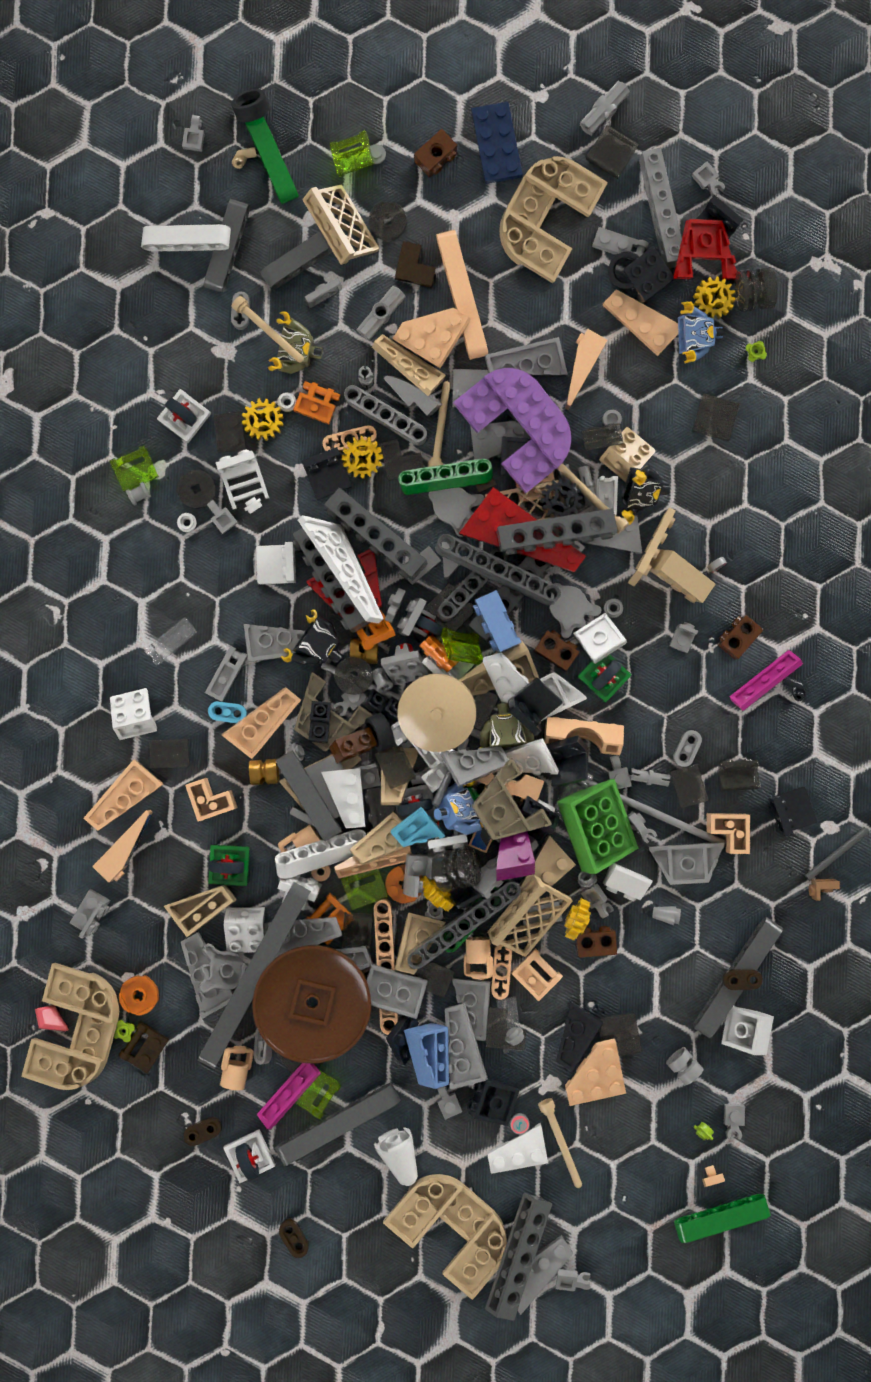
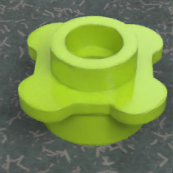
(759, 346)
(129, 1028)
(704, 1131)

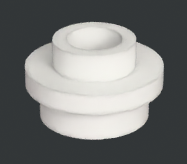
(286, 396)
(253, 505)
(186, 516)

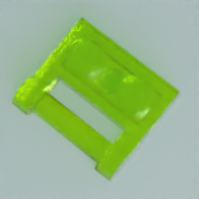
(352, 159)
(134, 475)
(460, 651)
(365, 893)
(311, 1093)

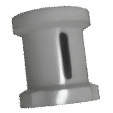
(138, 493)
(381, 680)

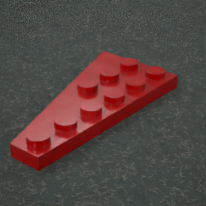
(500, 511)

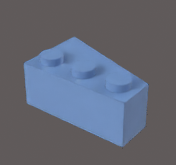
(429, 1054)

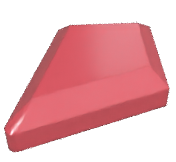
(50, 1019)

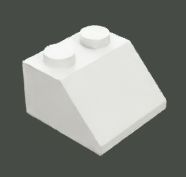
(626, 881)
(747, 1030)

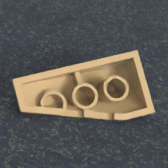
(478, 678)

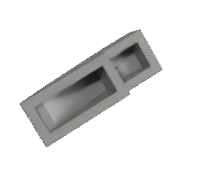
(413, 395)

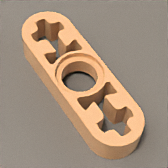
(334, 437)
(505, 985)

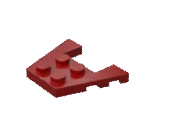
(704, 241)
(369, 564)

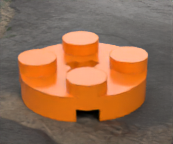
(393, 887)
(137, 1006)

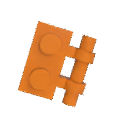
(316, 408)
(436, 650)

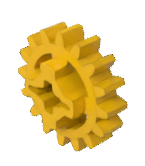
(706, 293)
(266, 413)
(367, 451)
(435, 895)
(577, 919)

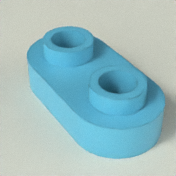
(228, 711)

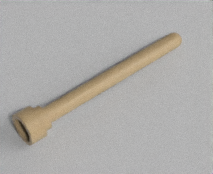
(241, 306)
(436, 460)
(621, 523)
(547, 1107)

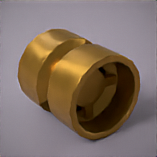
(369, 656)
(261, 772)

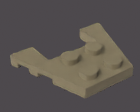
(338, 726)
(499, 811)

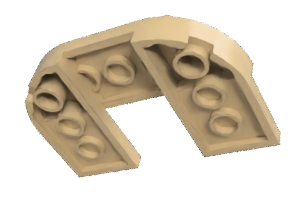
(530, 204)
(93, 1034)
(464, 1212)

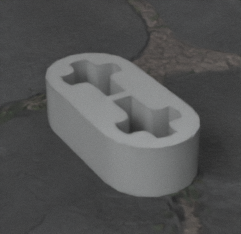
(234, 315)

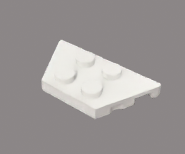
(564, 690)

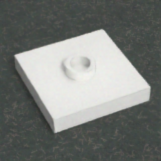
(600, 638)

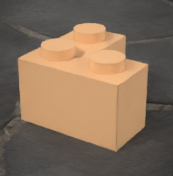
(207, 805)
(736, 830)

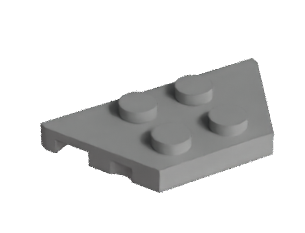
(687, 862)

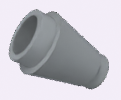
(667, 914)

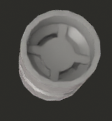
(687, 1069)

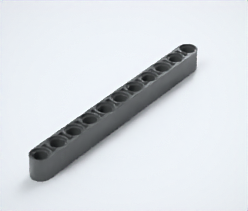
(262, 958)

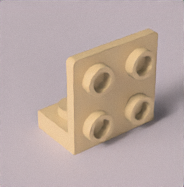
(632, 453)

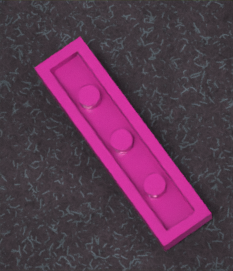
(766, 680)
(288, 1094)

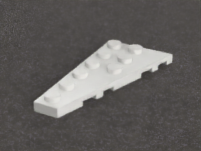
(338, 554)

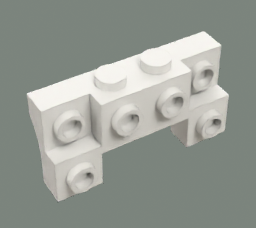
(433, 759)

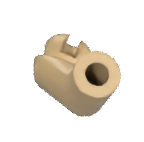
(242, 155)

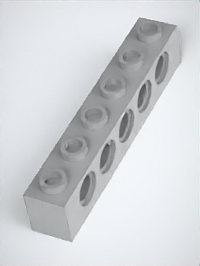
(661, 205)

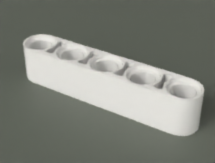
(186, 238)
(317, 854)

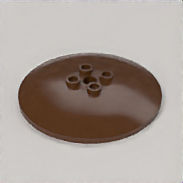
(305, 1031)

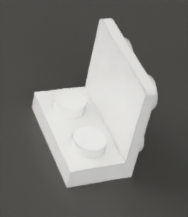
(276, 564)
(132, 714)
(244, 929)

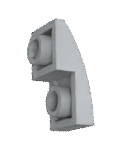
(412, 885)

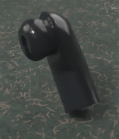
(796, 688)

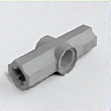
(604, 108)
(374, 322)

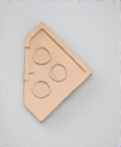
(433, 334)
(597, 1075)

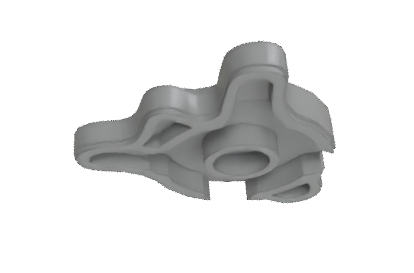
(454, 506)
(571, 609)
(222, 971)

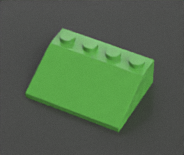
(597, 826)

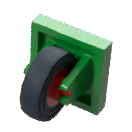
(604, 677)
(229, 865)

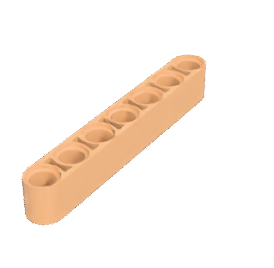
(462, 293)
(383, 956)

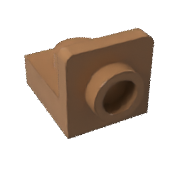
(825, 885)

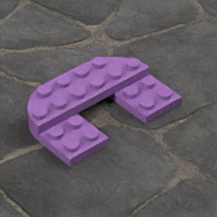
(533, 410)

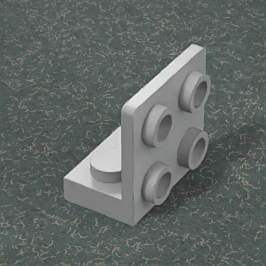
(89, 913)

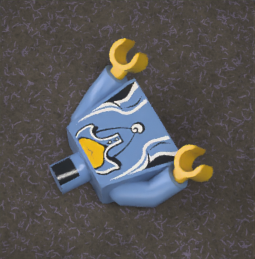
(696, 332)
(457, 810)

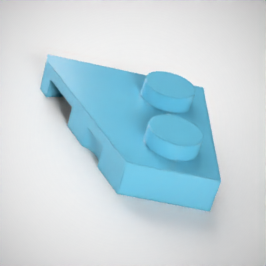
(416, 829)

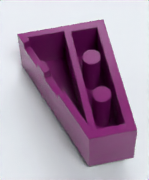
(515, 857)

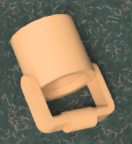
(305, 836)
(478, 952)
(235, 1071)

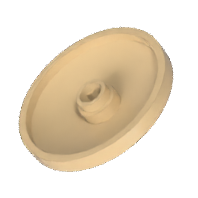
(437, 712)

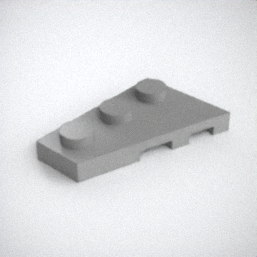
(627, 540)
(476, 999)

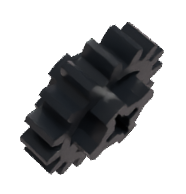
(556, 487)

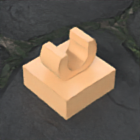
(712, 1177)

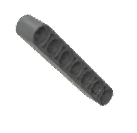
(488, 570)
(453, 925)
(749, 958)
(337, 1124)

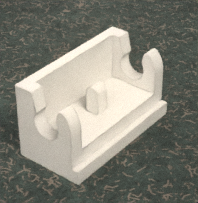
(607, 491)

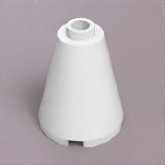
(398, 1153)

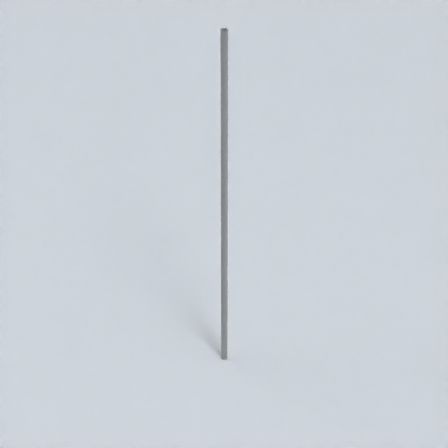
(626, 800)

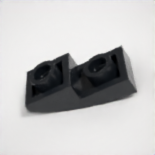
(379, 704)
(319, 722)

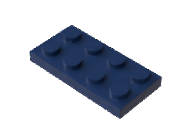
(496, 142)

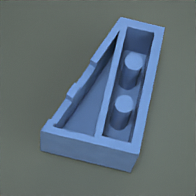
(496, 622)

